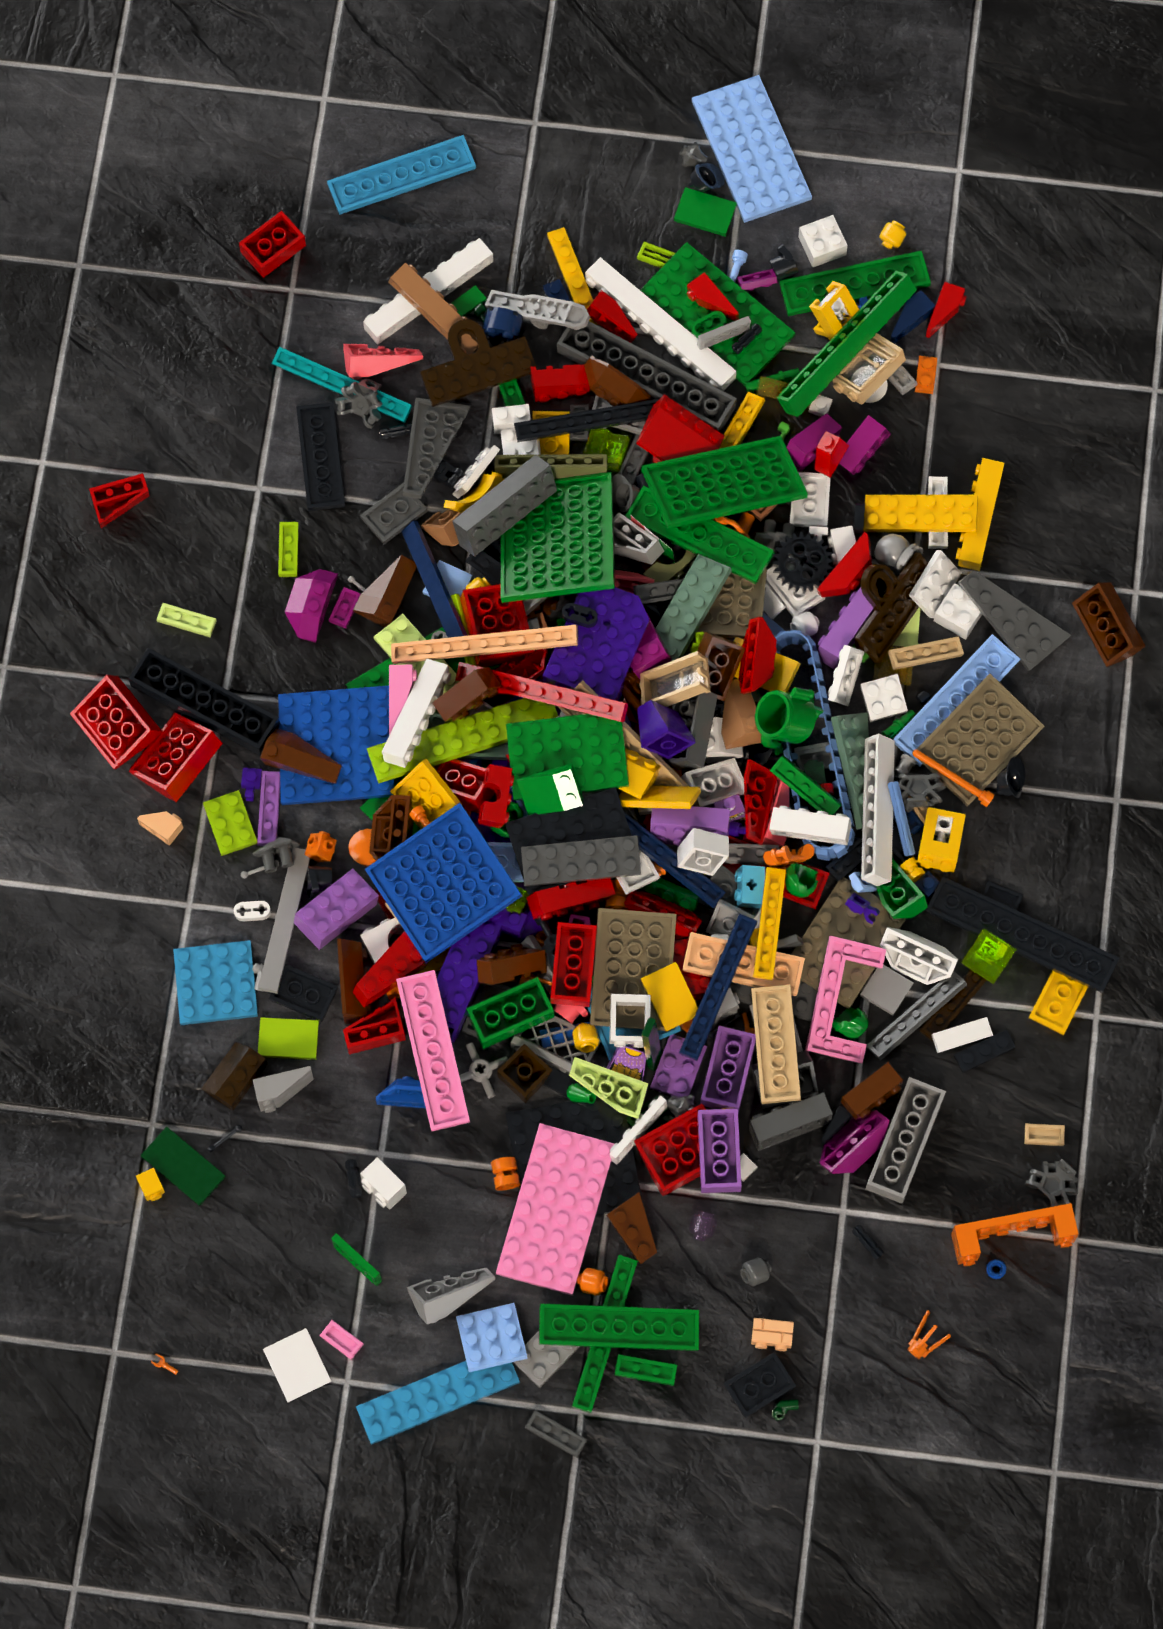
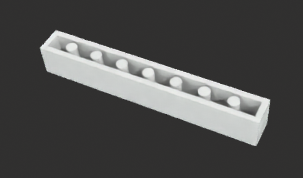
(445, 279)
(877, 810)

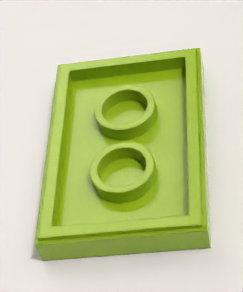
(288, 1038)

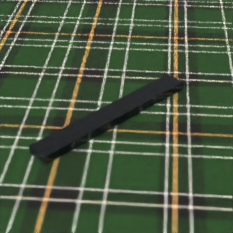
(583, 421)

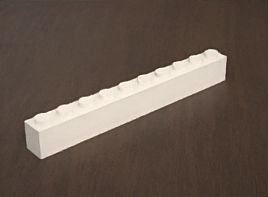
(660, 325)

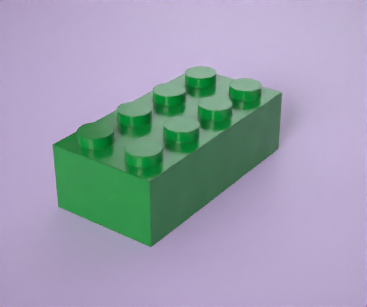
(510, 1012)

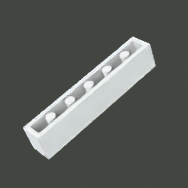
(416, 713)

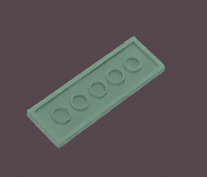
(691, 604)

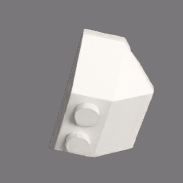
(917, 956)

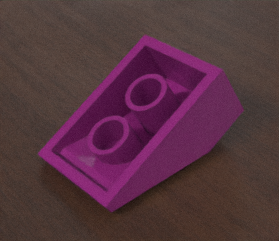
(650, 652)

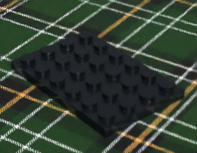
(597, 819)

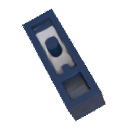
(915, 312)

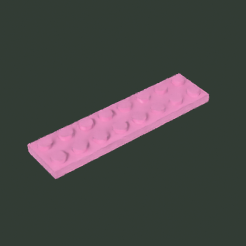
(433, 1050)

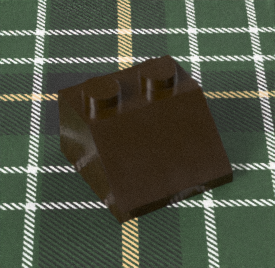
(524, 1073)

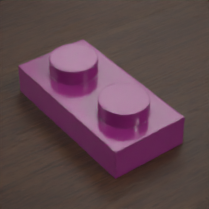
(759, 279)
(343, 609)

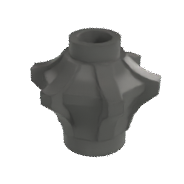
(692, 155)
(680, 1105)

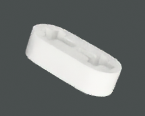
(252, 906)

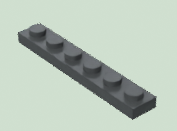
(916, 1015)

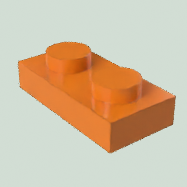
(926, 374)

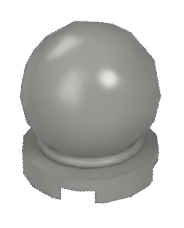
(895, 551)

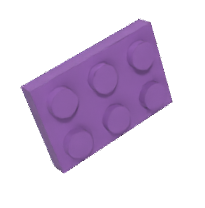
(676, 1072)

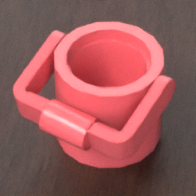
(570, 1012)

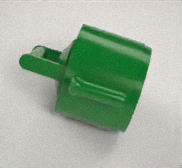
(786, 717)

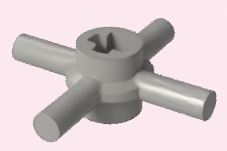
(474, 1074)

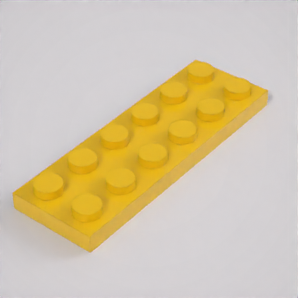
(920, 513)

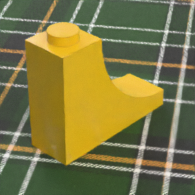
(487, 483)

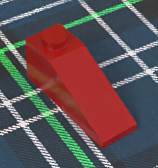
(707, 295)
(947, 306)
(611, 317)

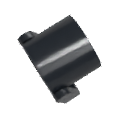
(783, 264)
(318, 880)

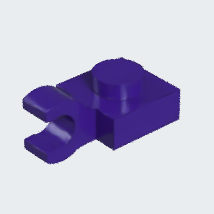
(251, 780)
(860, 905)

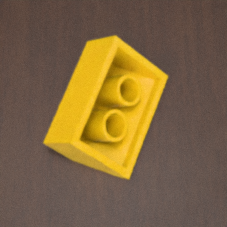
(641, 774)

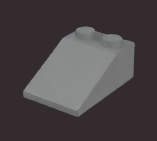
(278, 1088)

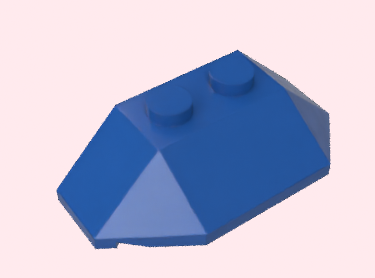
(402, 1093)

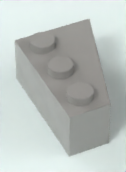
(634, 541)

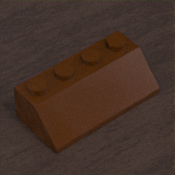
(1108, 623)
(351, 971)

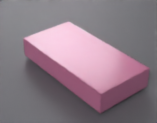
(341, 1339)

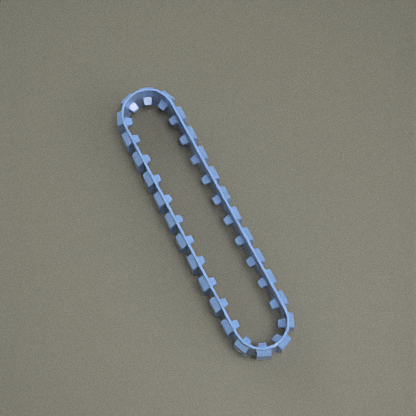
(797, 637)

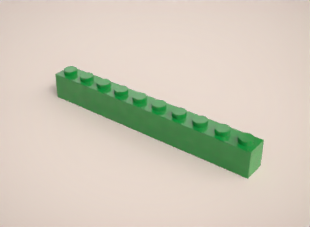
(846, 343)

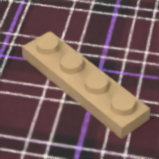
(925, 653)

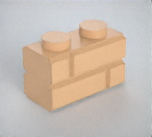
(772, 1333)

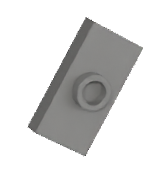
(902, 380)

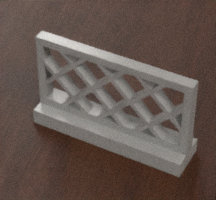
(545, 1054)

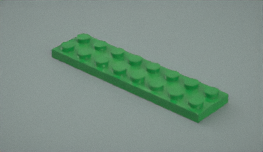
(859, 279)
(705, 538)
(619, 1327)

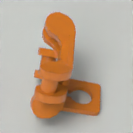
(783, 857)

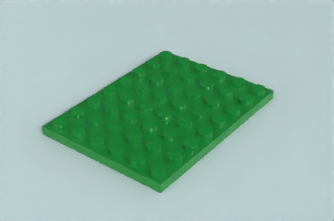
(562, 543)

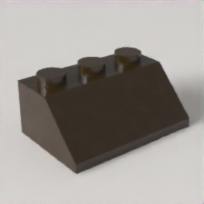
(235, 1075)

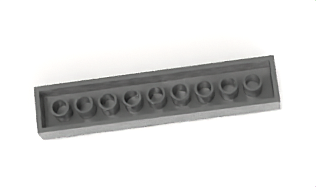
(649, 372)

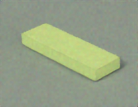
(186, 620)

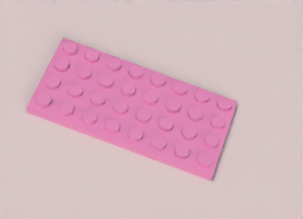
(555, 1209)

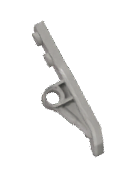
(541, 309)

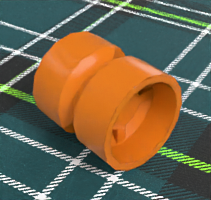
(617, 901)
(505, 1166)

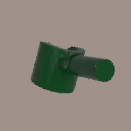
(479, 311)

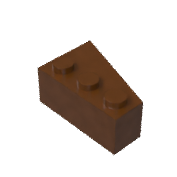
(510, 962)
(872, 1091)
(633, 1227)

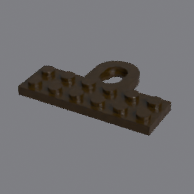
(475, 371)
(890, 611)

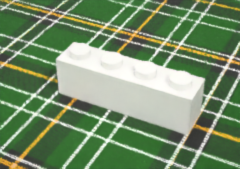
(810, 825)

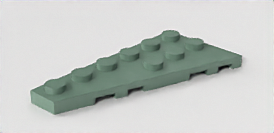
(850, 737)

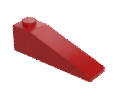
(758, 796)

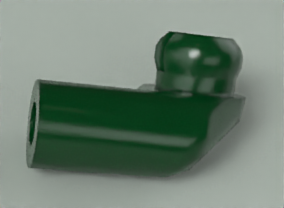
(782, 1407)

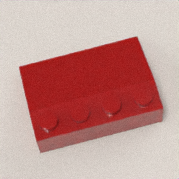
(676, 432)
(487, 615)
(115, 721)
(176, 756)
(672, 1151)

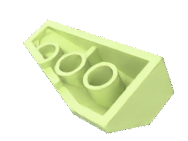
(614, 1088)

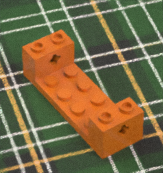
(1060, 1217)

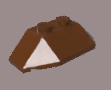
(612, 384)
(391, 825)

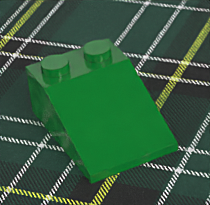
(551, 790)

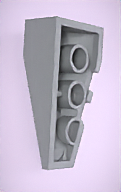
(442, 1297)

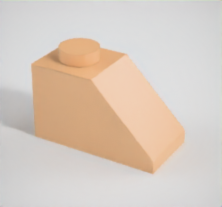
(162, 825)

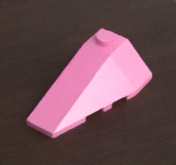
(400, 685)

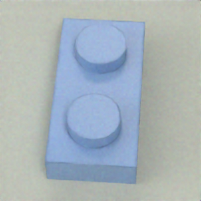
(860, 885)

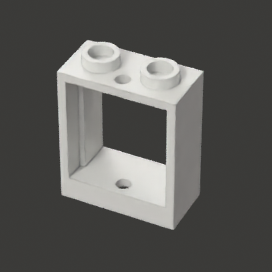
(627, 1000)

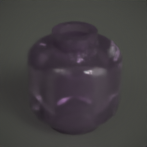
(703, 1225)

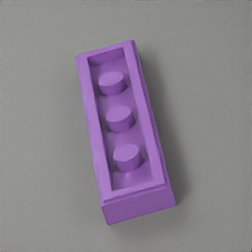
(269, 807)

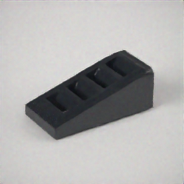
(839, 1119)

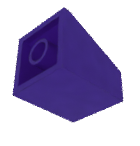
(663, 730)

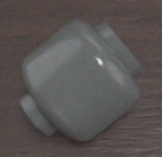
(755, 1271)

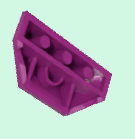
(309, 603)
(854, 1143)

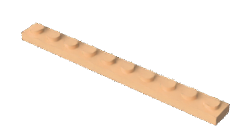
(484, 644)

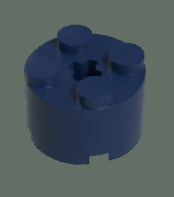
(502, 324)

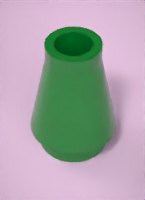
(579, 1093)

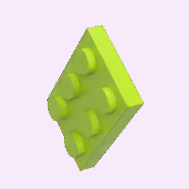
(230, 823)

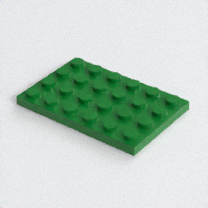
(585, 740)

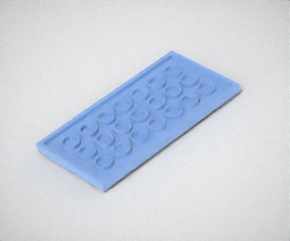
(751, 148)

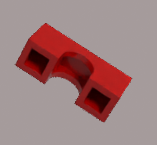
(499, 780)

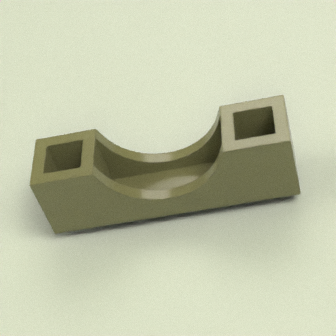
(664, 572)

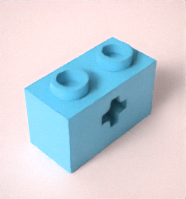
(755, 878)

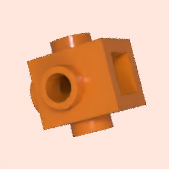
(320, 847)

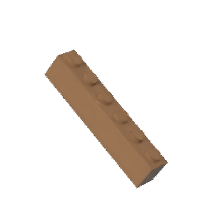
(429, 303)

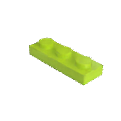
(288, 549)

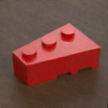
(559, 383)
(118, 497)
(376, 1029)

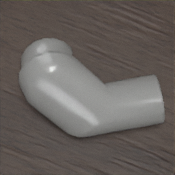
(257, 968)

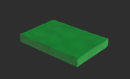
(705, 211)
(356, 1260)

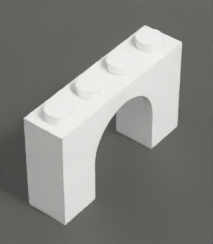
(377, 939)

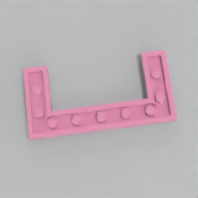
(819, 1036)

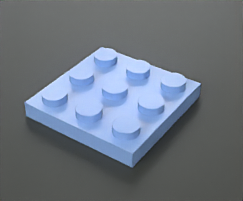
(491, 1337)

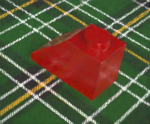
(829, 453)

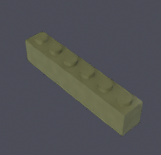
(562, 465)

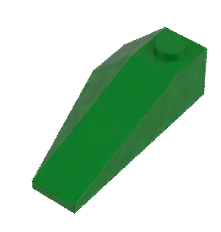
(901, 895)

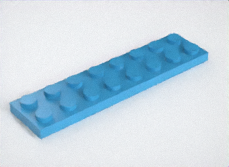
(401, 174)
(432, 1398)

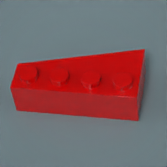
(570, 898)
(397, 962)

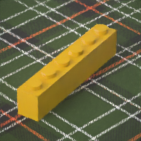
(986, 488)

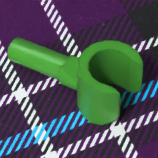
(784, 429)

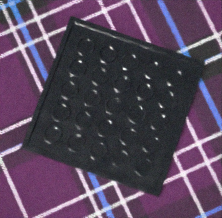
(592, 1120)

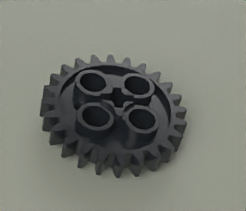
(794, 577)

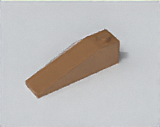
(441, 525)

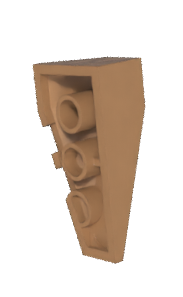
(739, 719)

